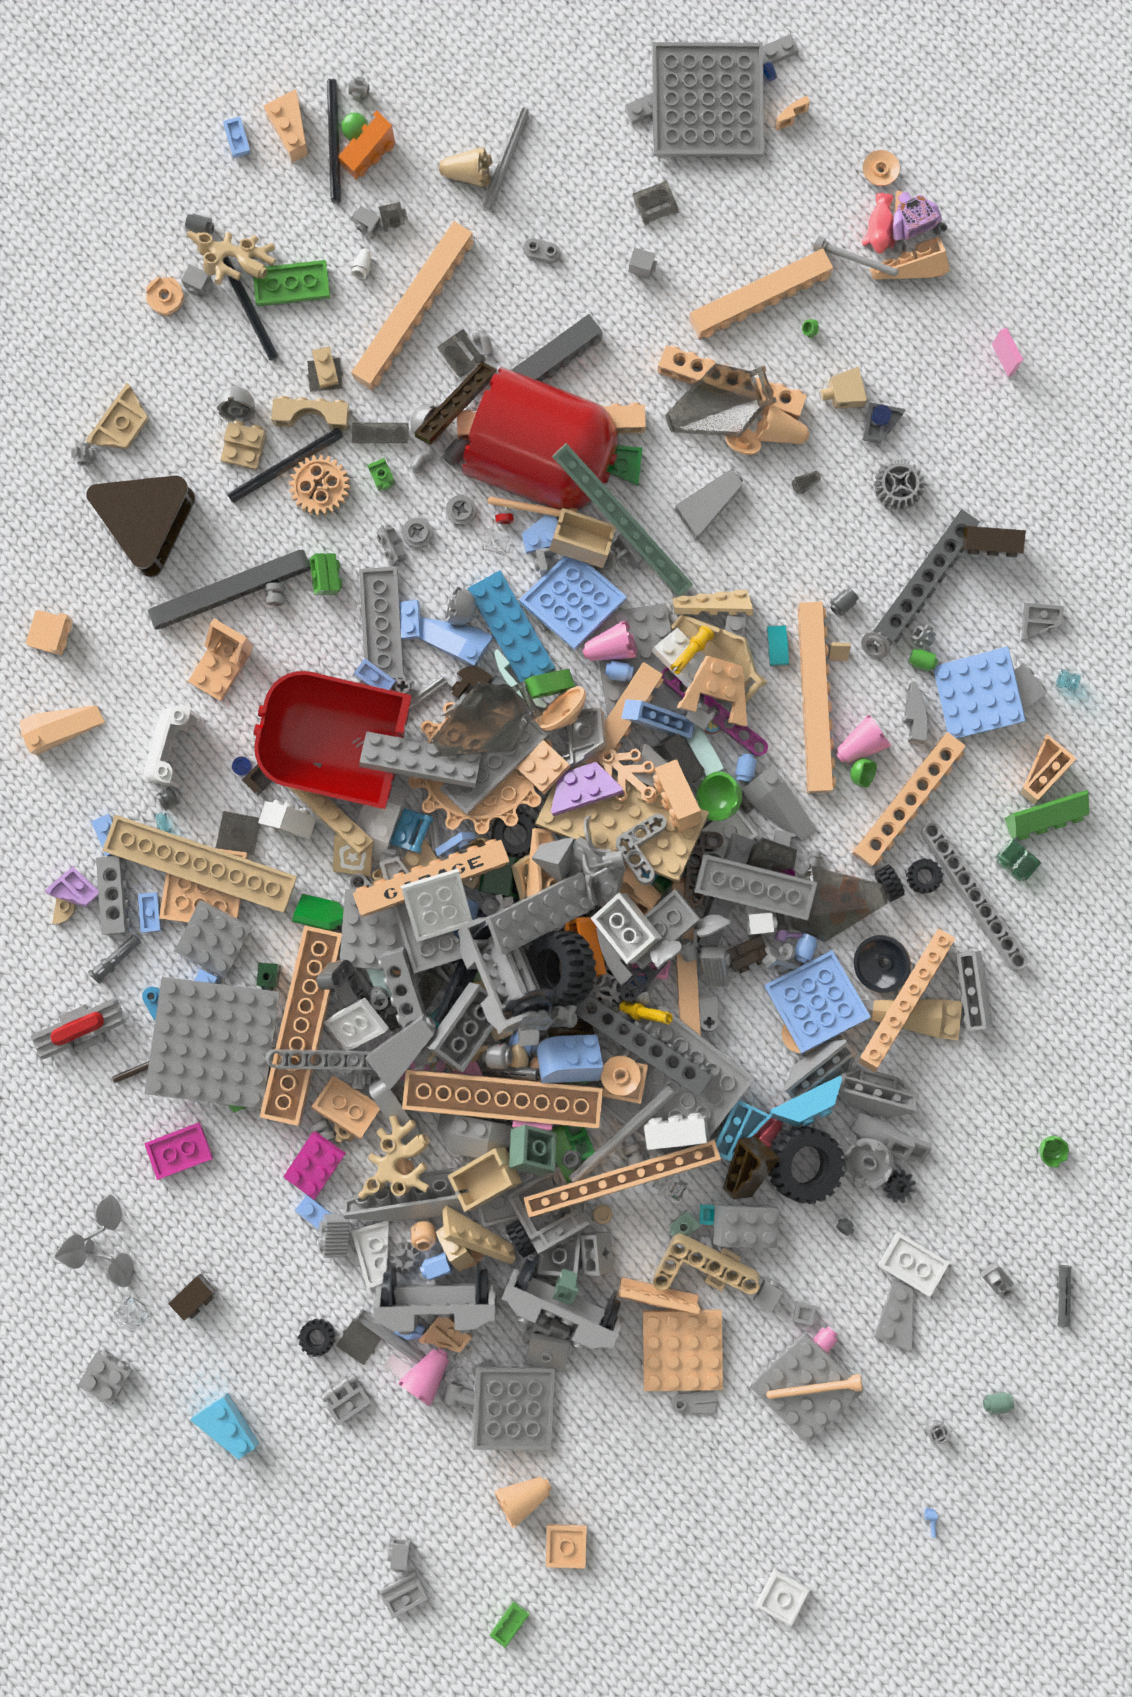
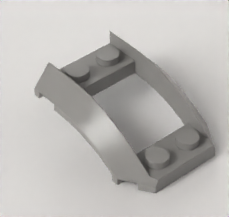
(555, 1232)

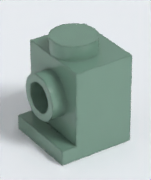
(684, 1218)
(566, 1287)

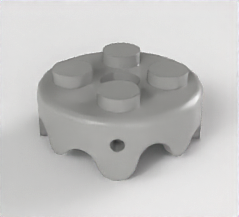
(861, 1171)

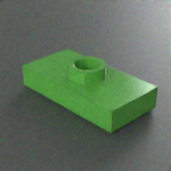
(509, 1624)

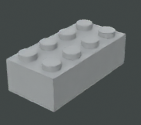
(462, 1029)

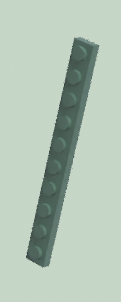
(622, 519)

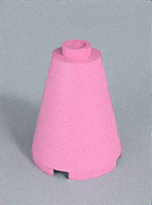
(612, 644)
(863, 742)
(426, 1376)

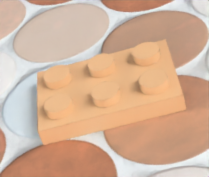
(346, 1107)

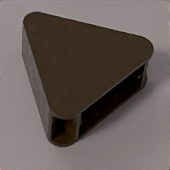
(144, 516)

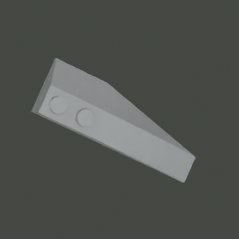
(410, 1206)

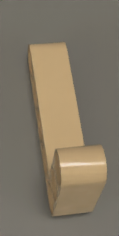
(704, 1264)

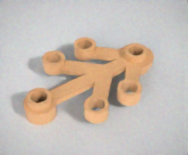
(625, 772)

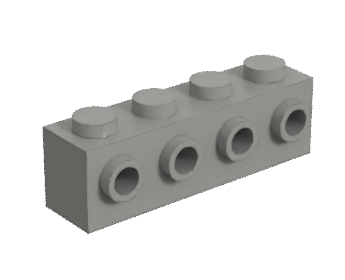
(974, 991)

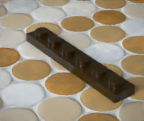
(455, 403)

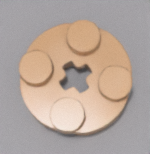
(164, 285)

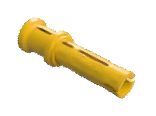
(696, 644)
(638, 1012)

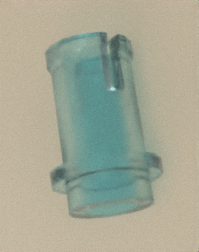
(162, 822)

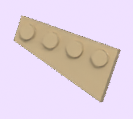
(713, 603)
(473, 1236)

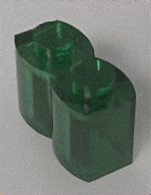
(1017, 860)

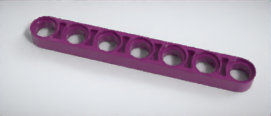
(719, 720)

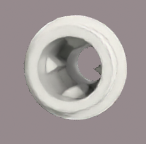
(361, 266)

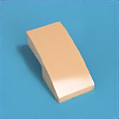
(787, 117)

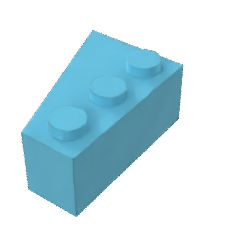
(740, 1122)
(226, 1426)

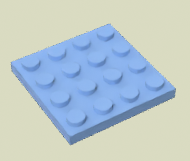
(572, 600)
(979, 693)
(817, 1002)

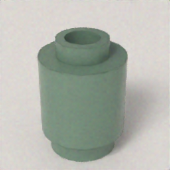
(998, 1403)

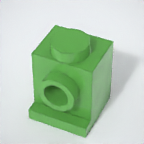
(379, 467)

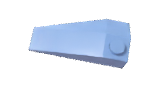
(460, 642)

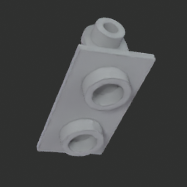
(387, 537)

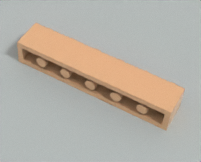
(638, 689)

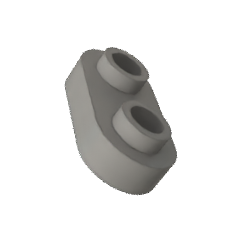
(541, 253)

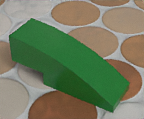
(579, 1141)

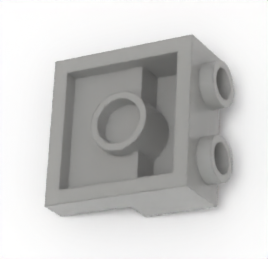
(105, 1376)

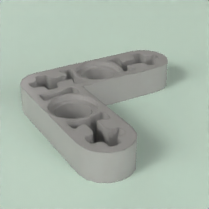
(635, 842)

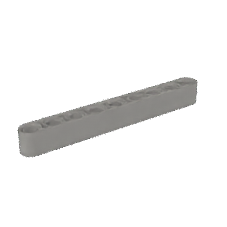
(982, 901)

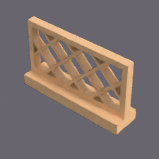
(648, 1294)

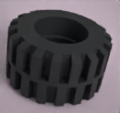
(515, 851)

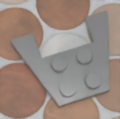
(586, 736)

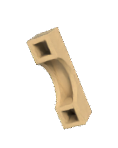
(288, 411)

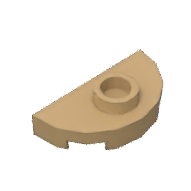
(63, 911)

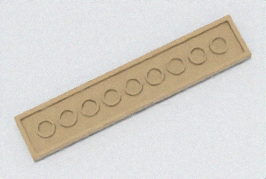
(200, 863)

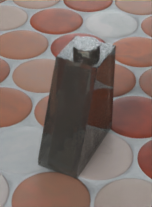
(675, 748)
(772, 856)

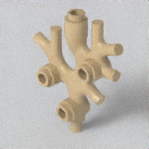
(214, 253)
(387, 1165)

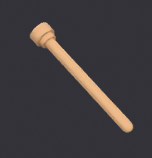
(526, 507)
(853, 1383)

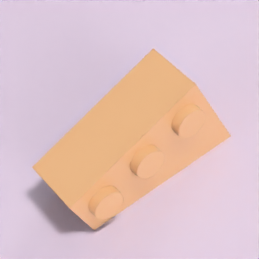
(287, 122)
(1047, 769)

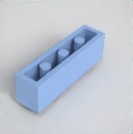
(657, 718)

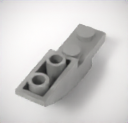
(899, 1144)

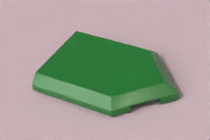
(318, 912)

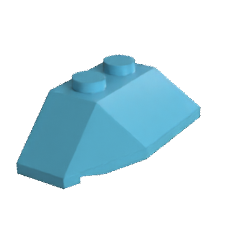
(809, 1105)

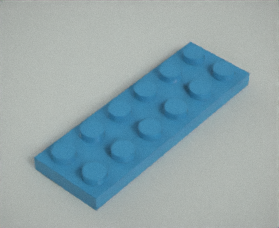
(510, 627)

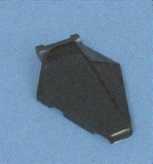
(721, 402)
(486, 721)
(837, 903)

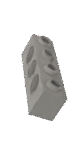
(105, 867)

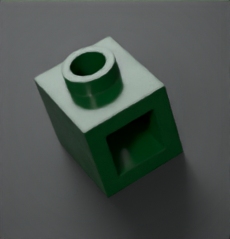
(268, 975)

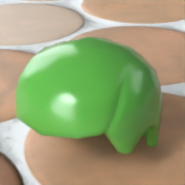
(352, 125)
(863, 772)
(1053, 1151)

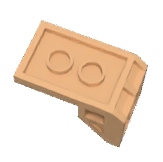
(222, 661)

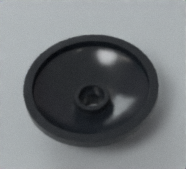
(873, 971)

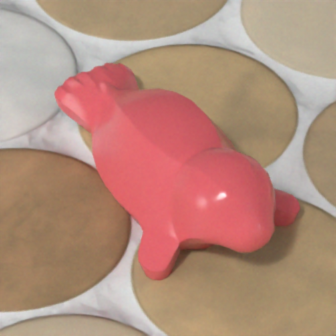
(881, 225)

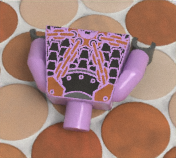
(915, 217)

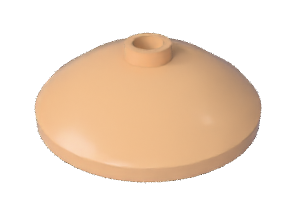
(563, 709)

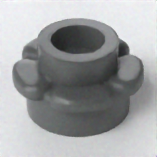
(571, 1154)
(845, 1226)

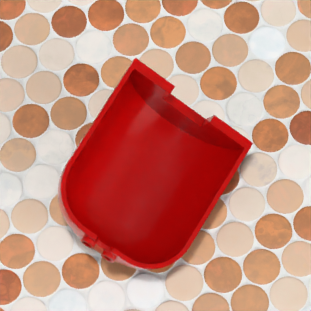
(524, 426)
(315, 721)

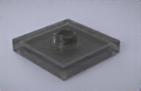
(238, 832)

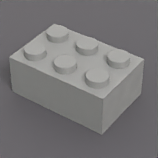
(745, 1226)

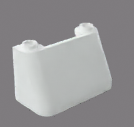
(169, 722)

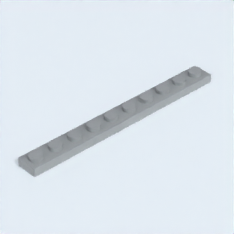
(773, 52)

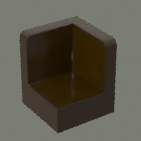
(256, 780)

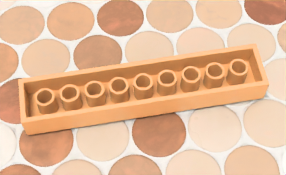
(301, 1026)
(502, 1098)

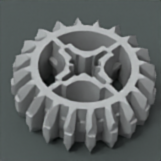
(904, 489)

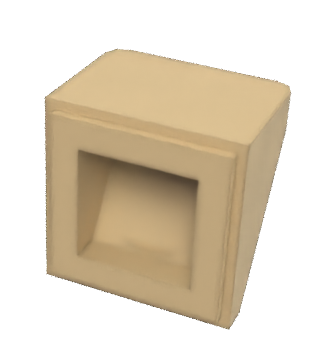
(839, 651)

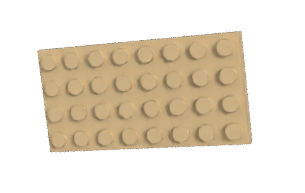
(611, 818)

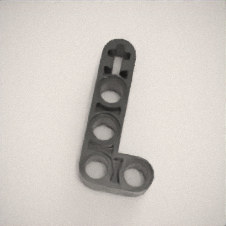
(344, 981)

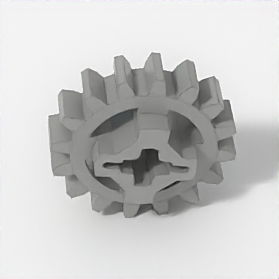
(613, 992)

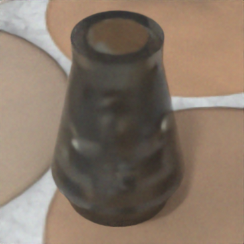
(804, 482)

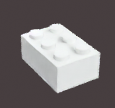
(626, 928)
(676, 1131)

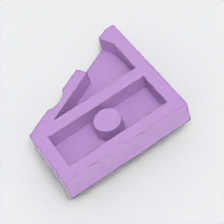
(73, 888)

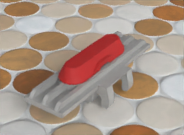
(76, 1024)

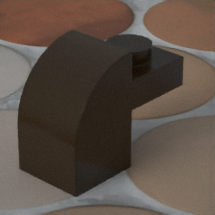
(469, 677)

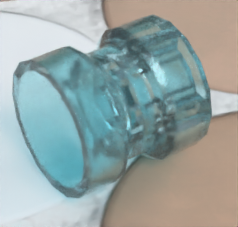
(1068, 680)

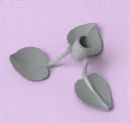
(610, 861)
(666, 950)
(75, 1247)

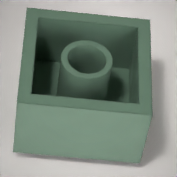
(532, 1150)

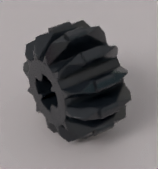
(905, 1189)

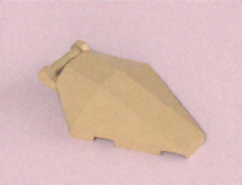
(726, 647)

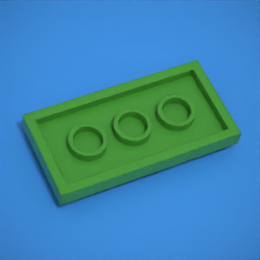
(293, 283)

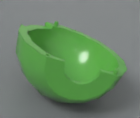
(719, 796)

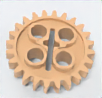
(304, 477)

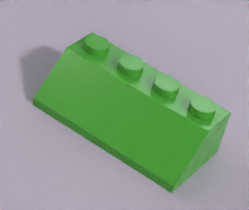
(1047, 815)

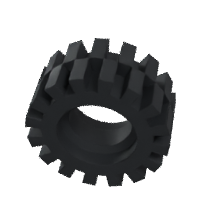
(935, 870)
(887, 876)
(520, 1238)
(308, 1346)

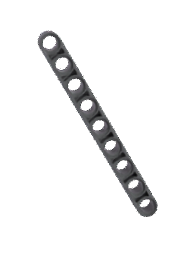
(228, 589)

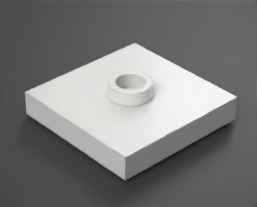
(782, 1597)

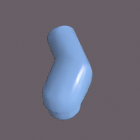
(418, 1333)

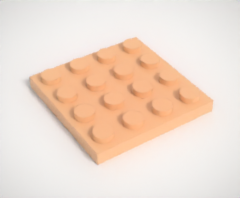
(183, 896)
(682, 1350)

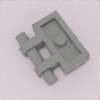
(553, 1329)
(350, 1403)

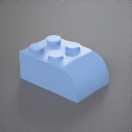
(569, 1059)

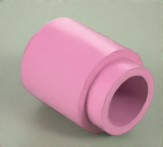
(826, 1338)

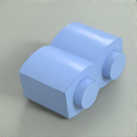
(436, 1266)

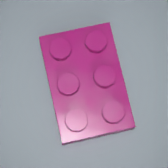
(178, 1150)
(314, 1165)

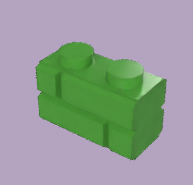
(325, 574)

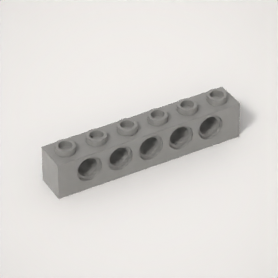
(400, 959)

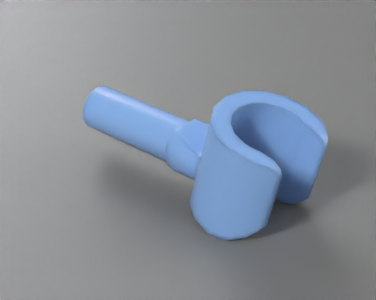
(930, 1515)

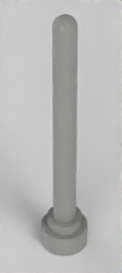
(821, 243)

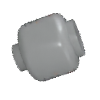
(497, 1056)

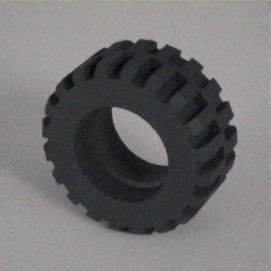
(576, 965)
(827, 1175)

